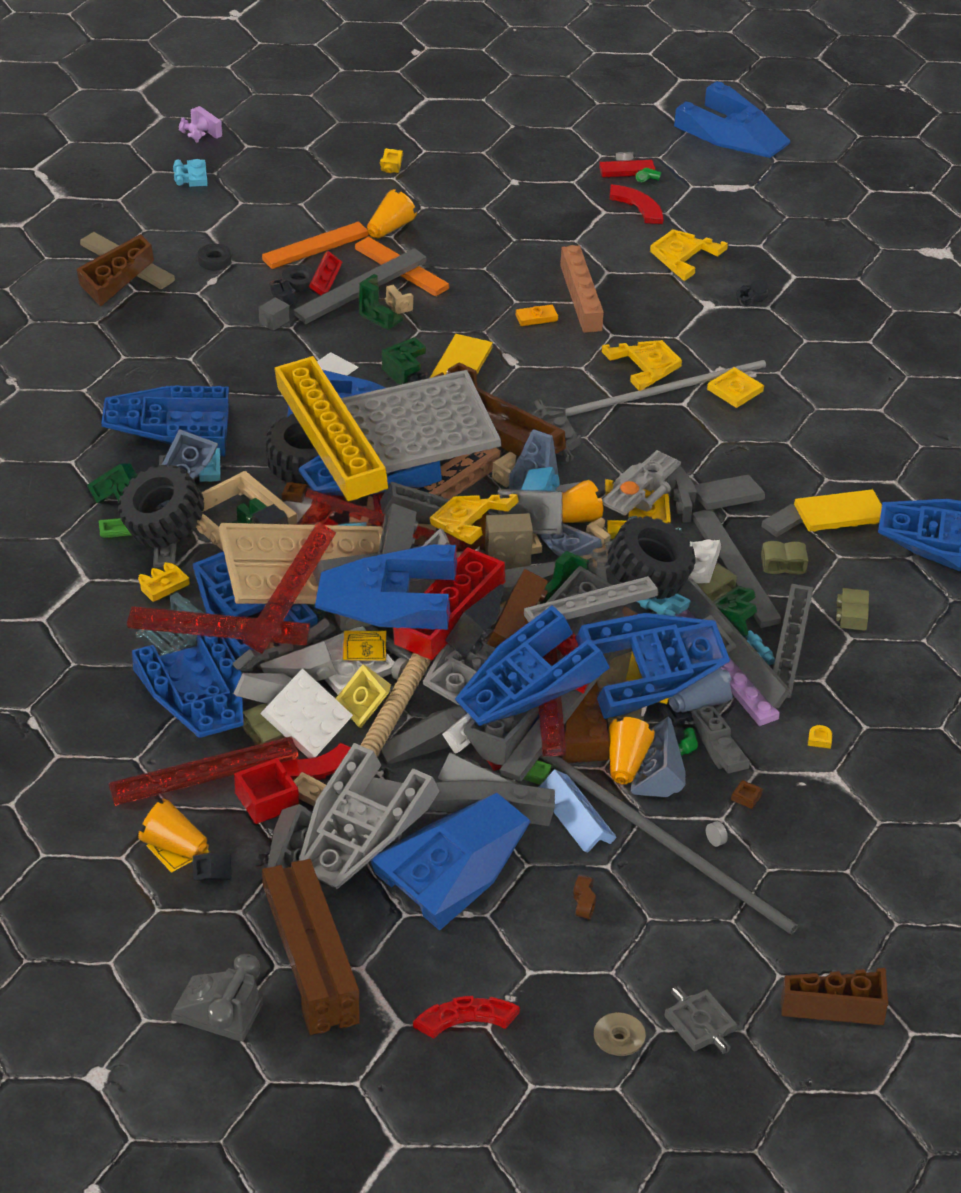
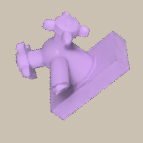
(200, 122)

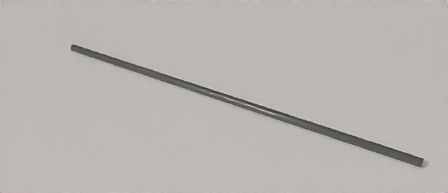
(647, 826)

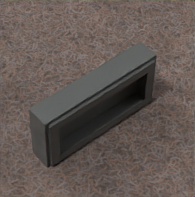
(782, 521)

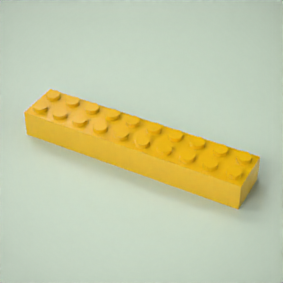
(331, 428)

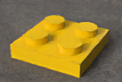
(735, 387)

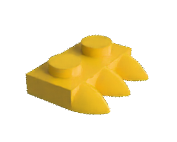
(163, 582)

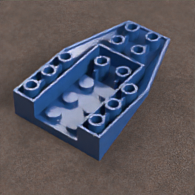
(164, 410)
(194, 684)
(453, 857)

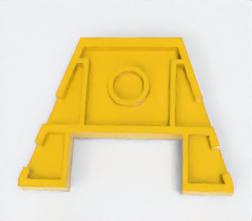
(679, 246)
(651, 356)
(659, 510)
(462, 511)

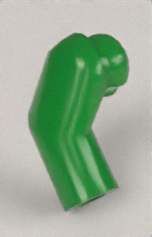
(647, 173)
(690, 742)

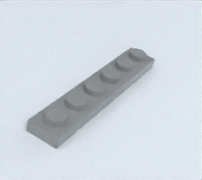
(598, 599)

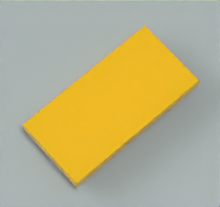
(465, 350)
(839, 510)

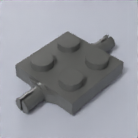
(700, 1020)

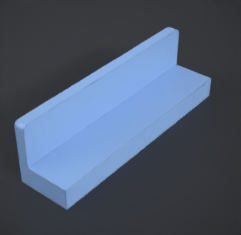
(577, 812)

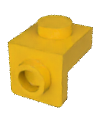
(391, 161)

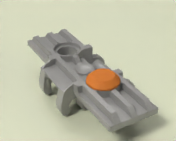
(629, 486)

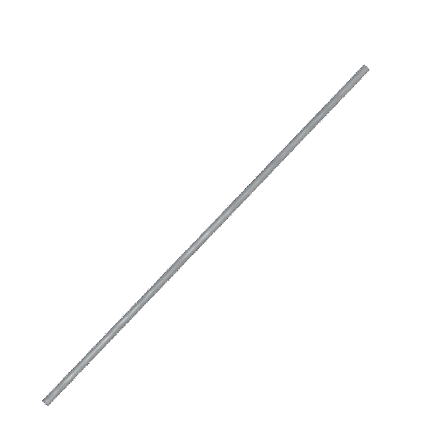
(659, 389)

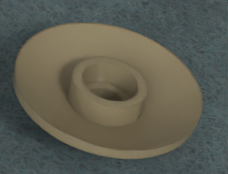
(619, 1034)

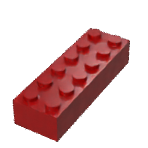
(475, 578)

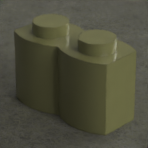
(784, 557)
(720, 583)
(853, 608)
(259, 727)

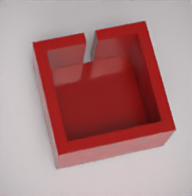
(266, 790)

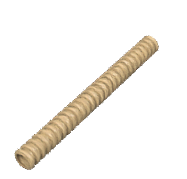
(396, 703)

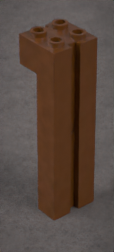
(510, 421)
(312, 947)

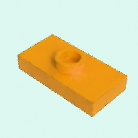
(536, 315)

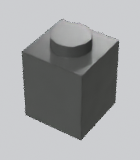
(274, 313)

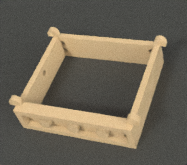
(239, 484)

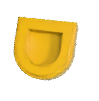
(820, 737)

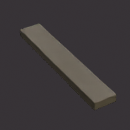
(151, 274)

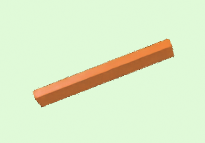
(314, 245)
(417, 276)

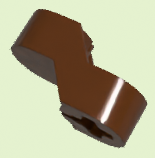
(584, 897)

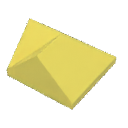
(363, 694)

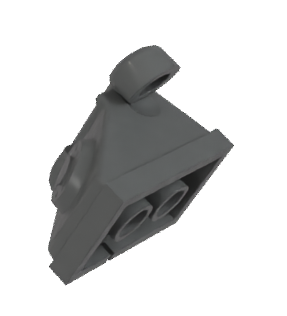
(222, 1000)

